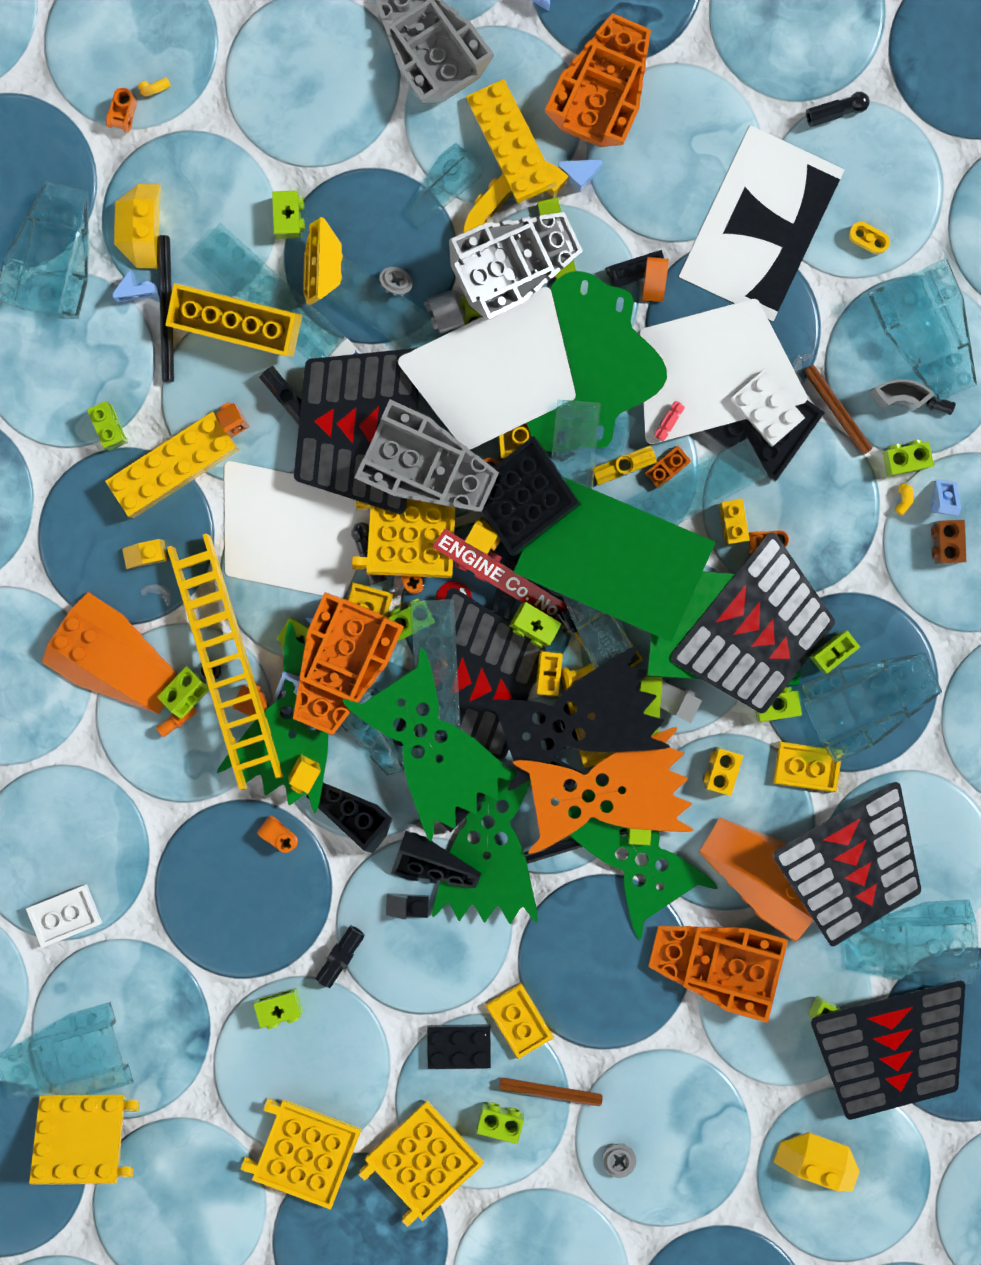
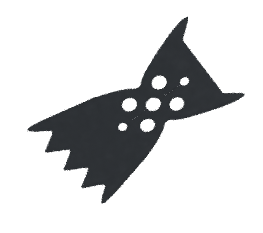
(606, 692)

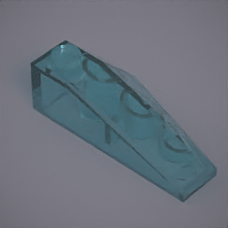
(382, 748)

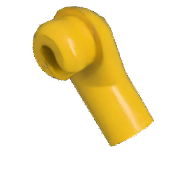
(156, 87)
(907, 498)

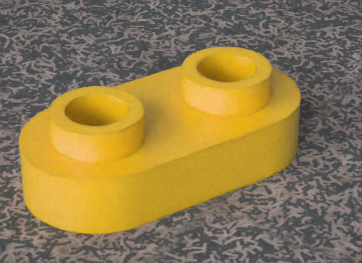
(869, 236)

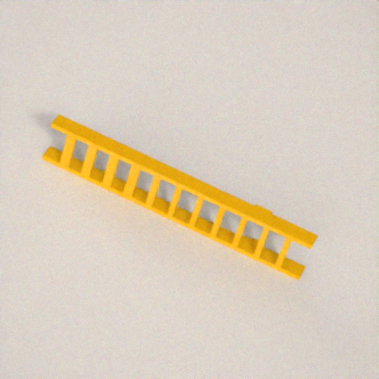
(207, 666)

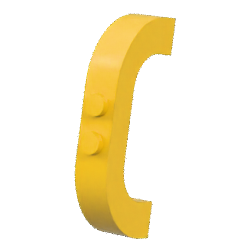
(497, 195)

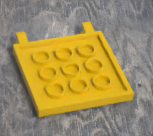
(405, 541)
(79, 1139)
(304, 1153)
(423, 1161)

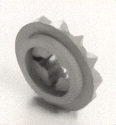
(398, 275)
(619, 1170)

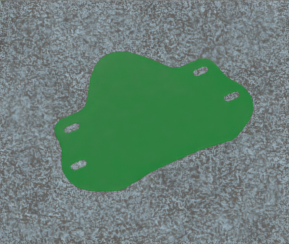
(604, 354)

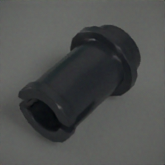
(943, 405)
(567, 621)

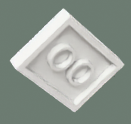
(767, 408)
(64, 915)

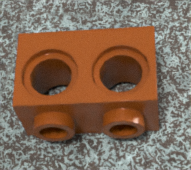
(955, 541)

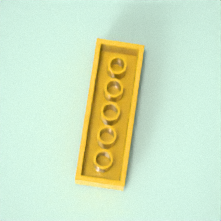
(233, 320)
(172, 465)

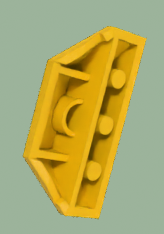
(138, 225)
(321, 261)
(818, 1161)

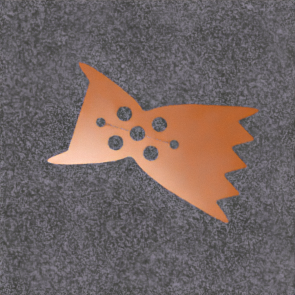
(644, 805)

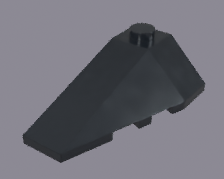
(356, 817)
(427, 860)

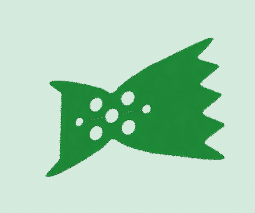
(307, 742)
(465, 763)
(504, 876)
(644, 901)

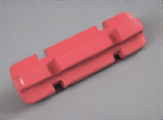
(669, 420)

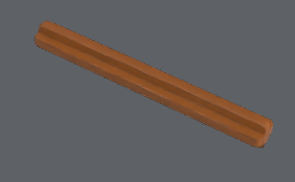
(838, 409)
(550, 1091)

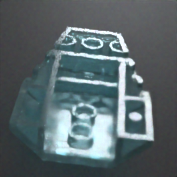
(919, 944)
(67, 1058)

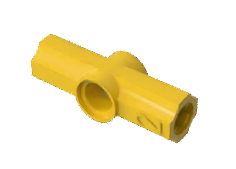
(637, 460)

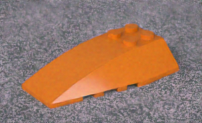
(603, 84)
(108, 655)
(341, 660)
(749, 867)
(722, 965)

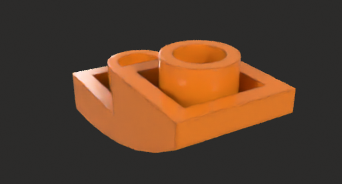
(655, 279)
(668, 466)

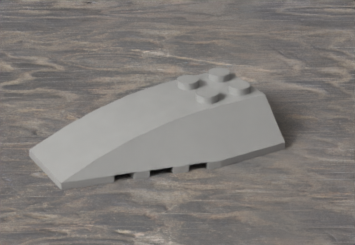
(434, 47)
(511, 260)
(424, 462)

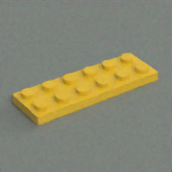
(511, 141)

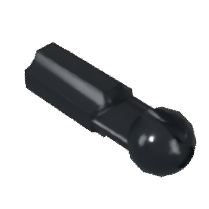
(836, 109)
(360, 534)

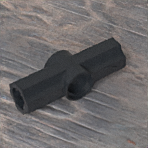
(277, 386)
(340, 956)

